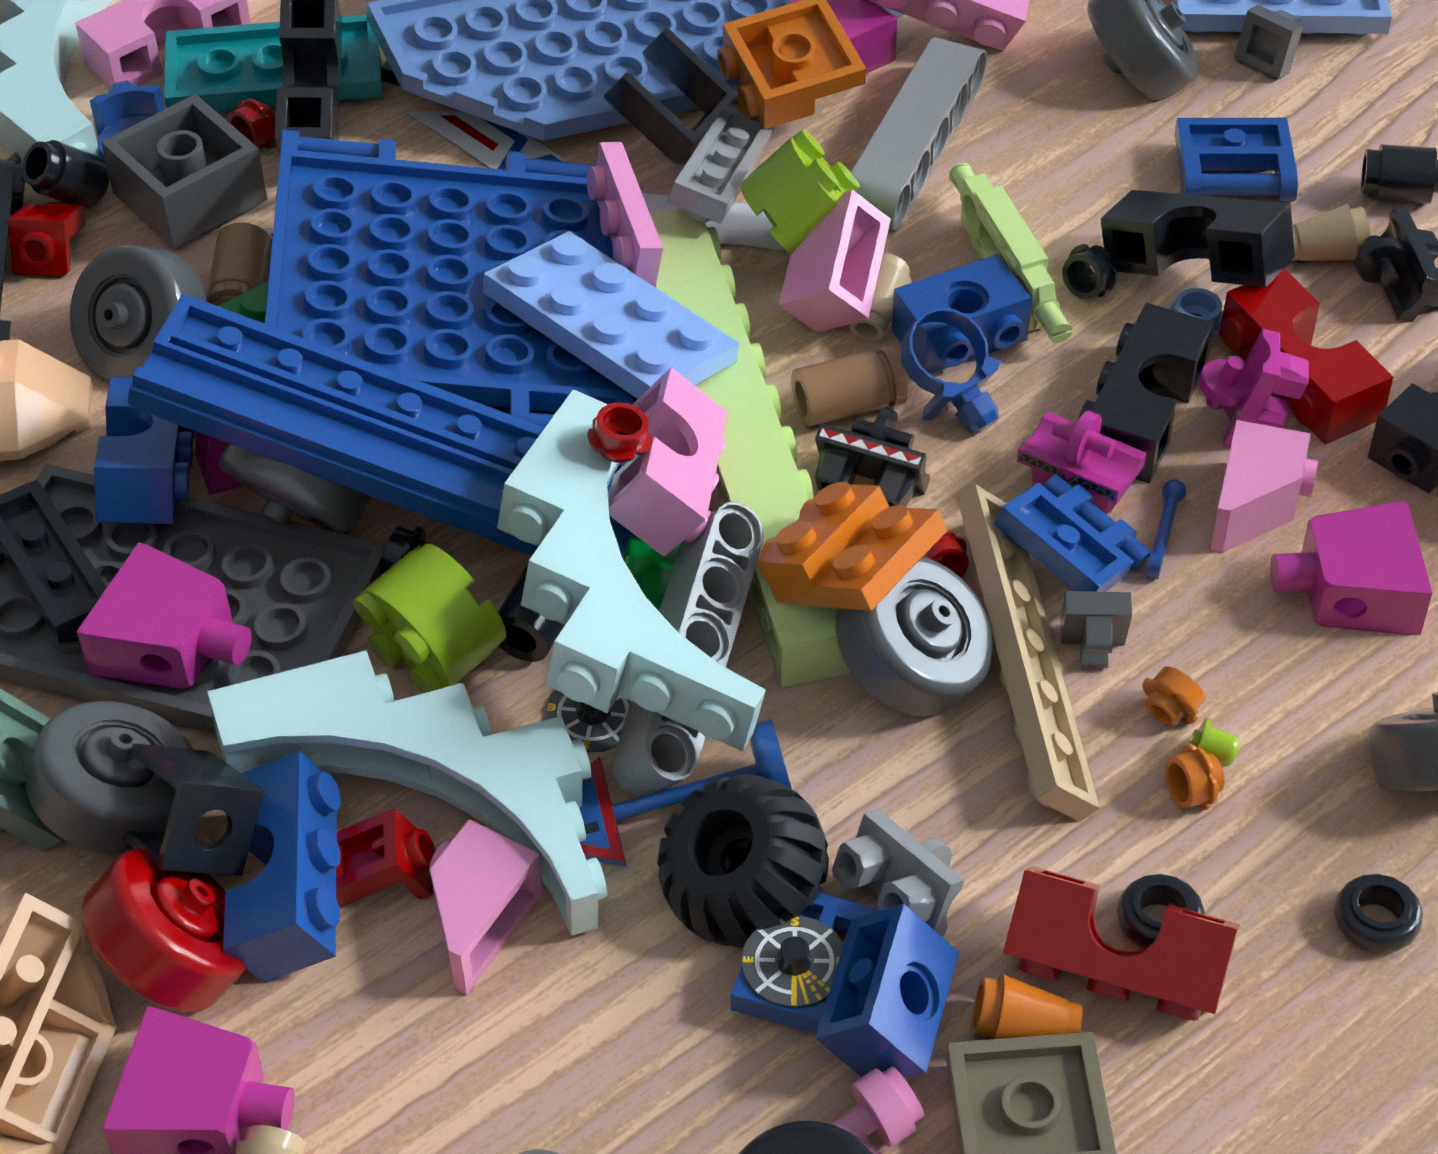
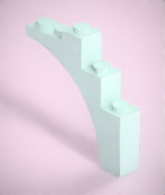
(611, 632)
(435, 742)

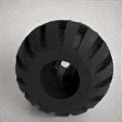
(741, 858)

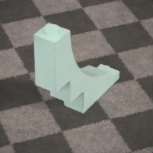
(34, 58)

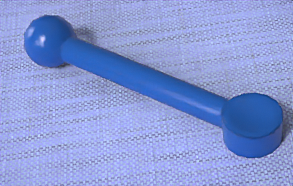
(1173, 492)

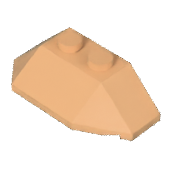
(38, 400)
(51, 1026)

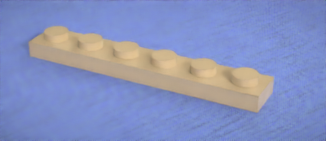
(1028, 661)

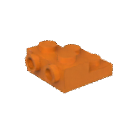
(788, 60)
(847, 548)

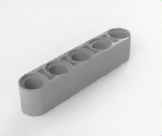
(919, 127)
(705, 607)

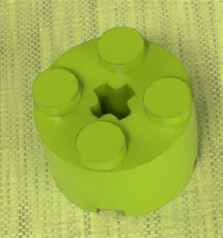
(796, 189)
(429, 619)

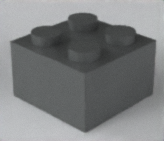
(184, 171)

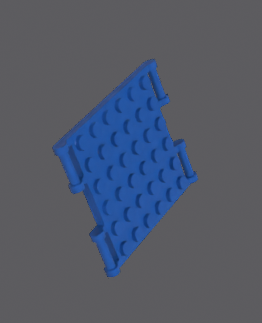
(395, 260)

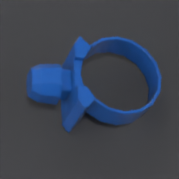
(123, 108)
(974, 408)

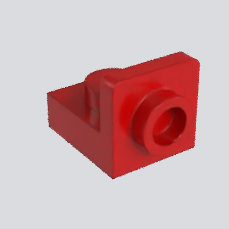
(42, 235)
(381, 854)

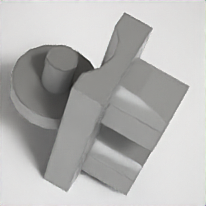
(899, 869)

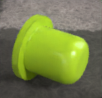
(1216, 742)

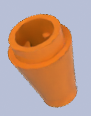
(1020, 1010)

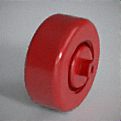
(161, 932)

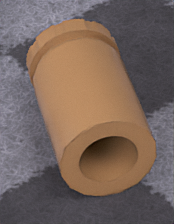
(238, 262)
(849, 386)

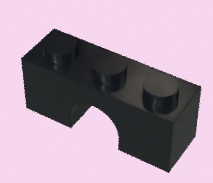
(311, 69)
(1240, 237)
(1154, 361)

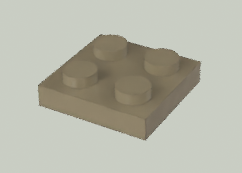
(1029, 1095)

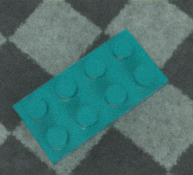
(247, 63)

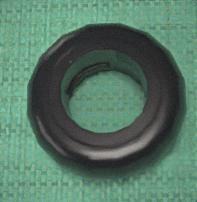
(1148, 891)
(1371, 934)

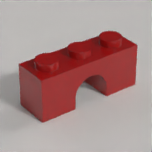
(1344, 383)
(1057, 931)

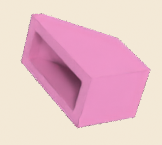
(837, 266)
(1261, 482)
(481, 897)

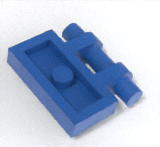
(1072, 535)

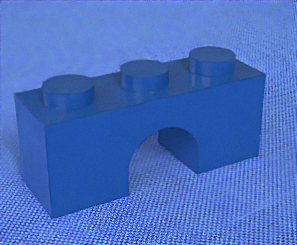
(139, 463)
(291, 907)

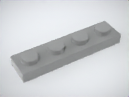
(719, 165)

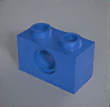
(983, 292)
(888, 993)

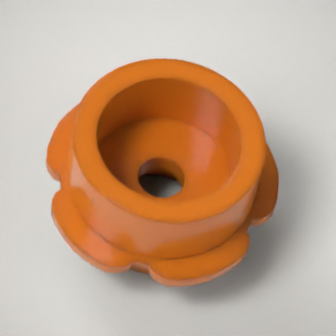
(1173, 697)
(1194, 778)

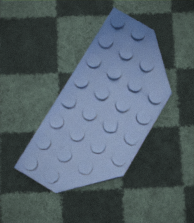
(545, 61)

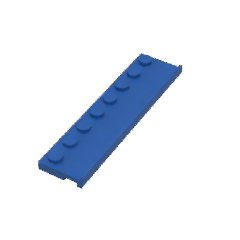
(336, 417)

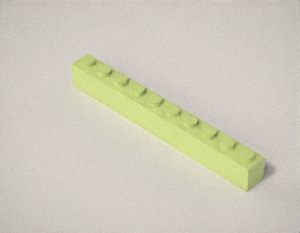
(758, 452)

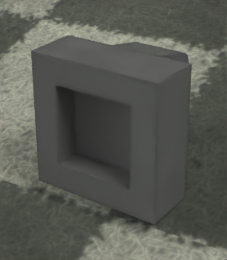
(1269, 40)
(1095, 623)

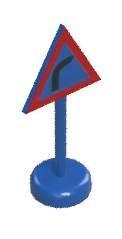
(601, 816)

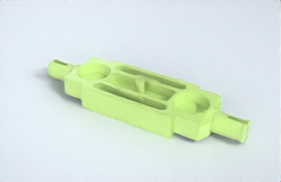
(1000, 230)

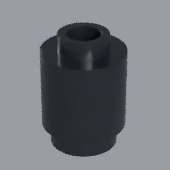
(65, 173)
(1400, 173)

